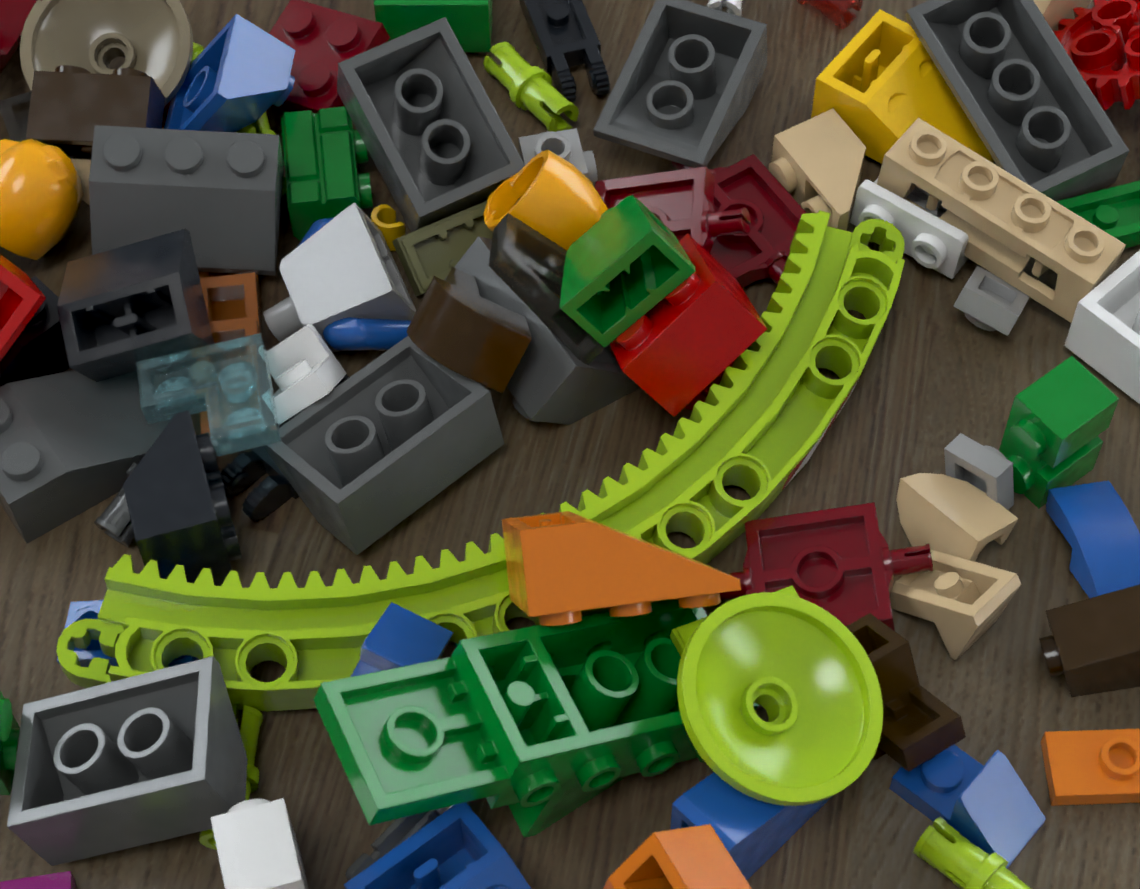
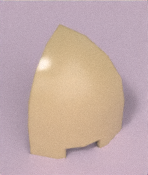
(950, 515)

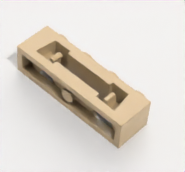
(1002, 218)

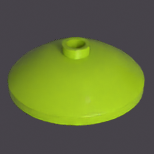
(806, 676)

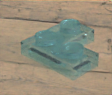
(221, 378)

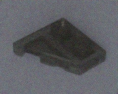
(534, 272)

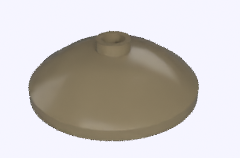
(91, 33)

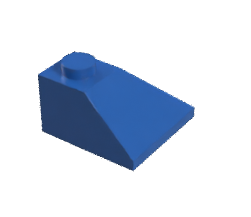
(233, 80)

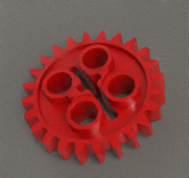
(1106, 49)

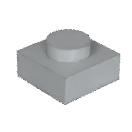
(991, 302)
(982, 468)

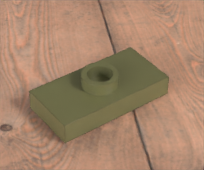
(440, 246)

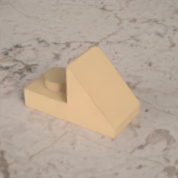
(958, 597)

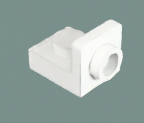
(303, 371)

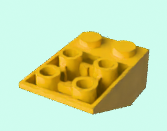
(886, 84)

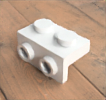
(925, 235)

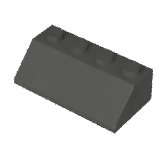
(1022, 93)

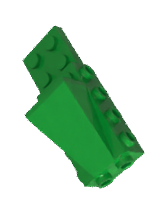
(515, 719)

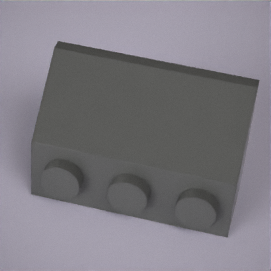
(427, 124)
(204, 181)
(549, 378)
(385, 443)
(127, 763)

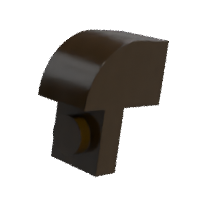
(469, 331)
(914, 720)

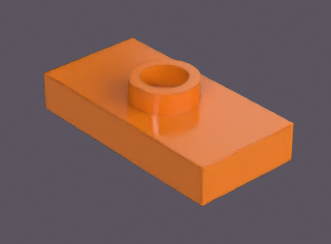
(1092, 766)

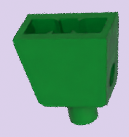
(628, 263)

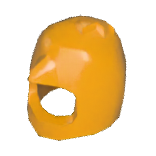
(36, 196)
(551, 198)

